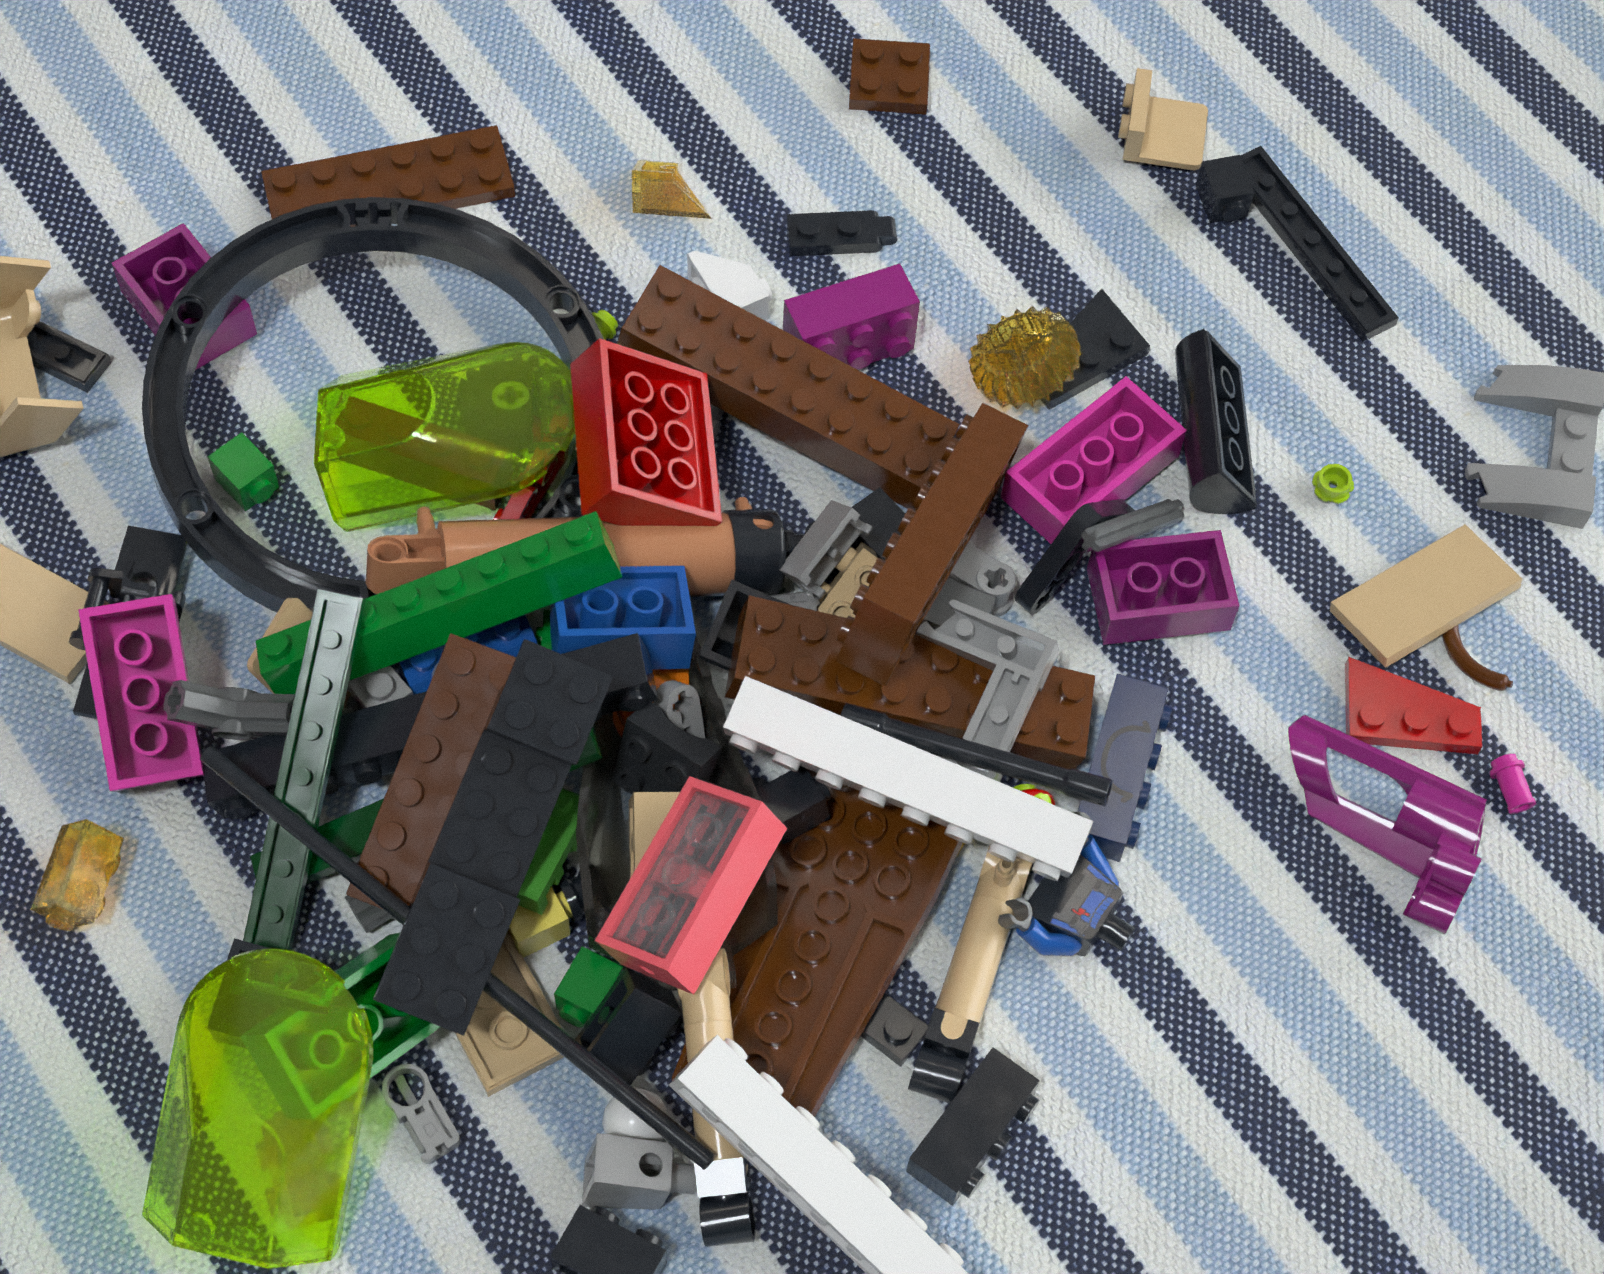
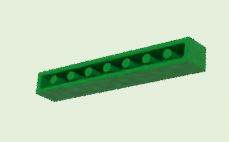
(460, 600)

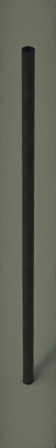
(494, 986)

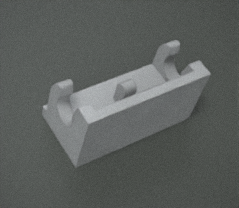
(824, 547)

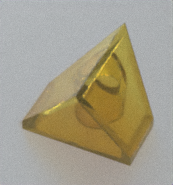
(663, 191)

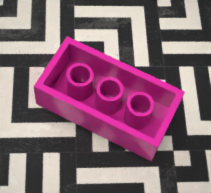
(1093, 458)
(132, 662)

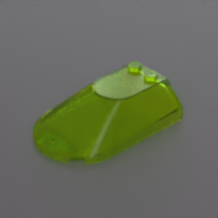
(440, 431)
(261, 1113)

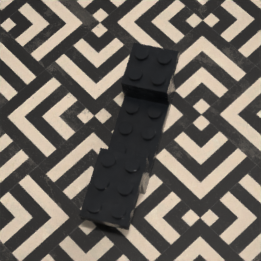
(491, 837)

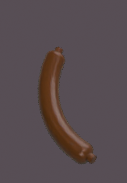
(1470, 666)

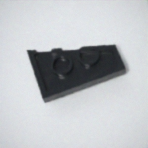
(1107, 346)

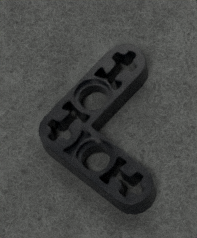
(1065, 553)

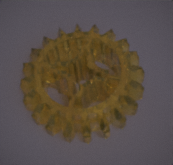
(1025, 357)

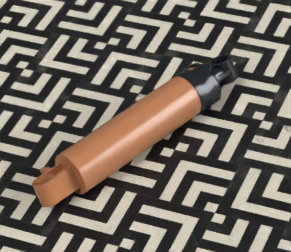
(743, 548)

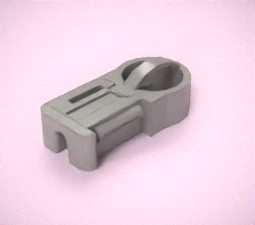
(425, 1118)

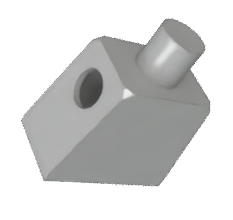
(618, 1171)

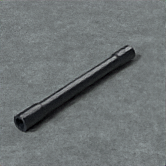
(1068, 781)

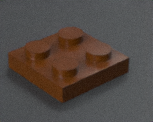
(889, 76)

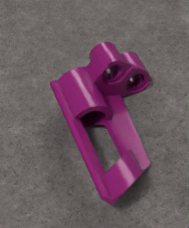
(1432, 836)

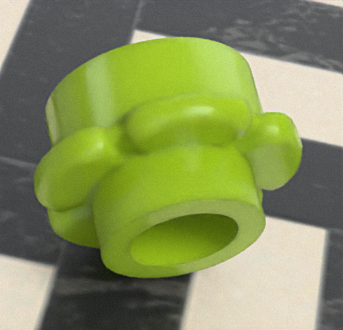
(1336, 475)

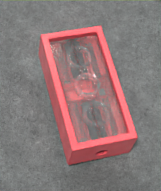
(691, 884)

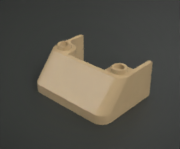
(24, 416)

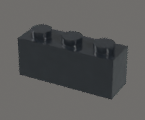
(974, 1127)

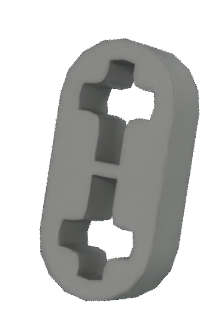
(687, 710)

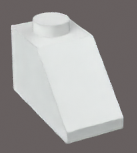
(731, 281)

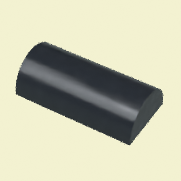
(1216, 426)

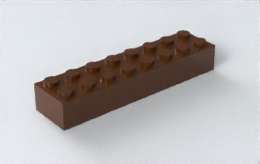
(791, 387)
(928, 543)
(929, 688)

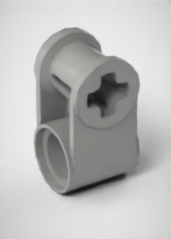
(984, 574)

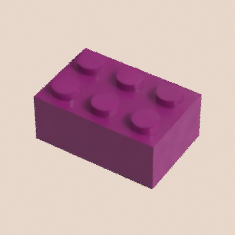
(156, 275)
(858, 317)
(1163, 587)

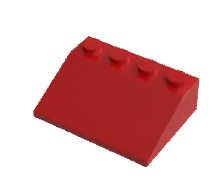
(643, 439)

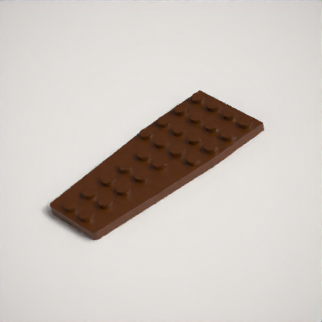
(845, 922)

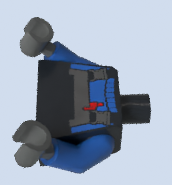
(1074, 911)

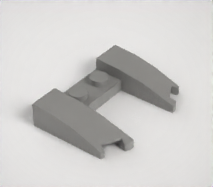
(1566, 488)
(1019, 668)

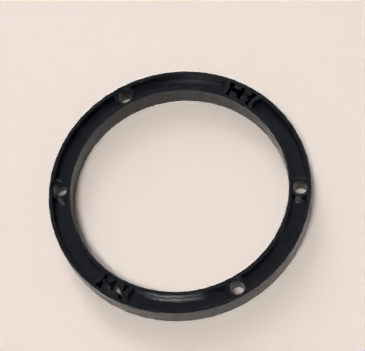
(282, 246)

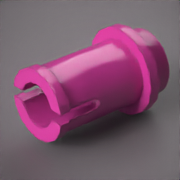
(1512, 782)

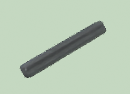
(1132, 525)

